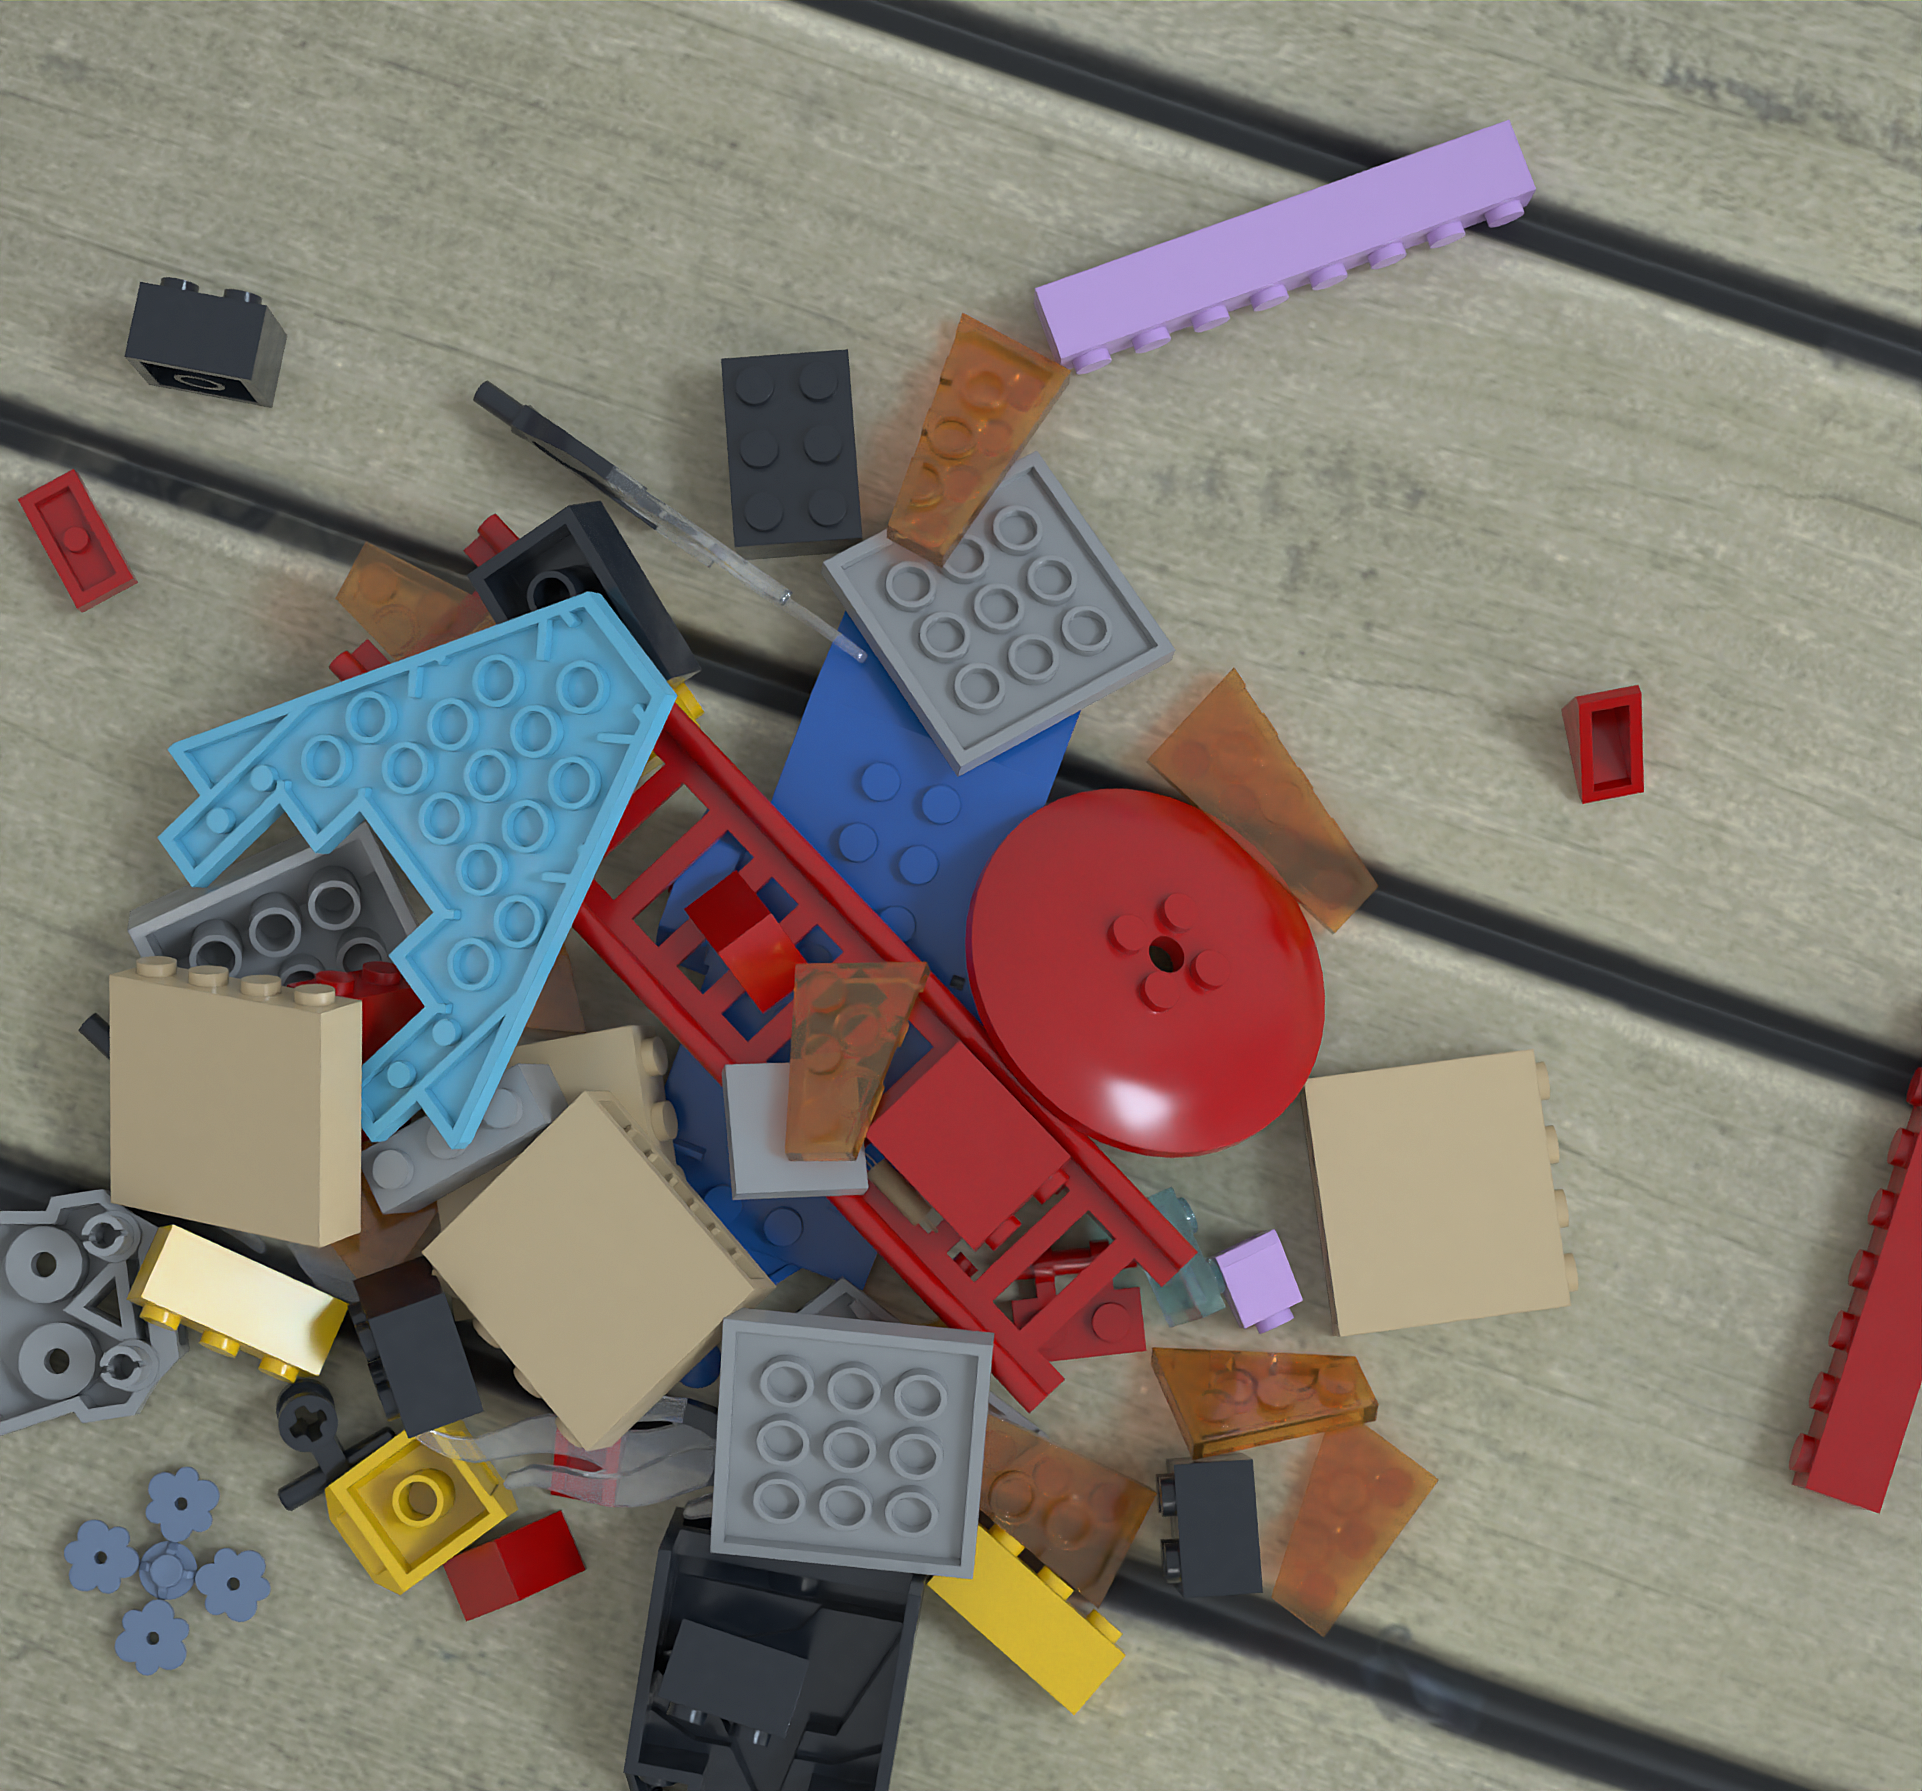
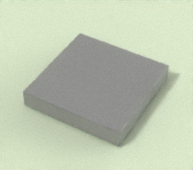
(756, 1141)

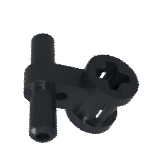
(319, 1439)

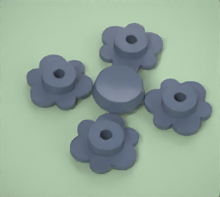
(167, 1570)

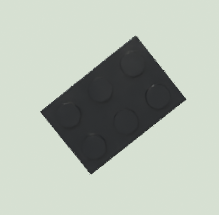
(791, 454)
(580, 554)

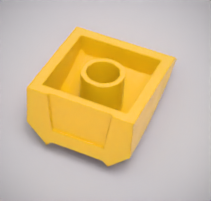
(415, 1508)

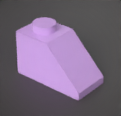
(1258, 1281)

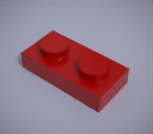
(77, 540)

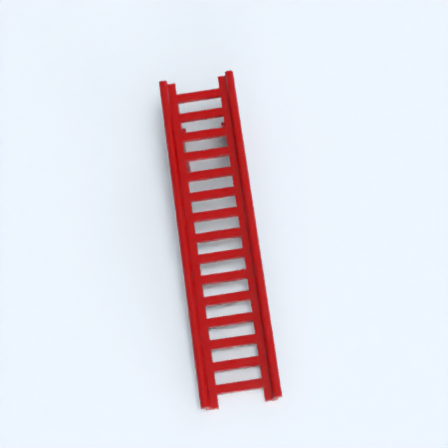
(831, 903)

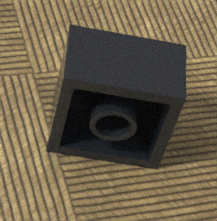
(206, 342)
(421, 1359)
(1211, 1526)
(732, 1681)

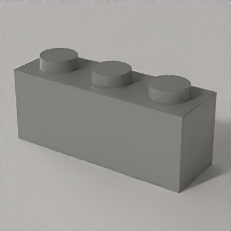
(420, 1167)

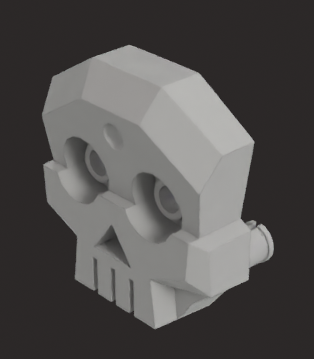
(111, 1358)

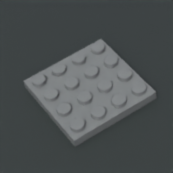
(1011, 627)
(850, 1442)

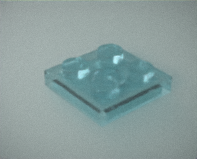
(1198, 1285)

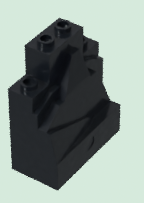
(843, 1619)

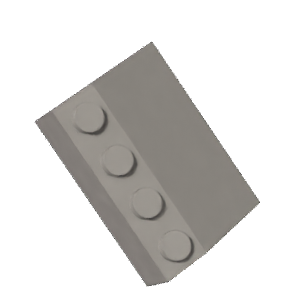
(285, 912)

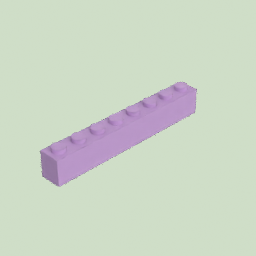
(1284, 248)

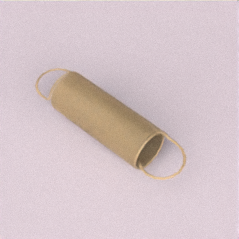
(899, 1192)

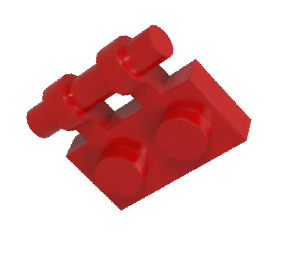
(1103, 1327)

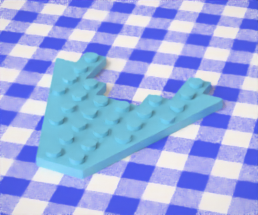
(492, 789)

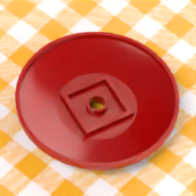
(1088, 1017)

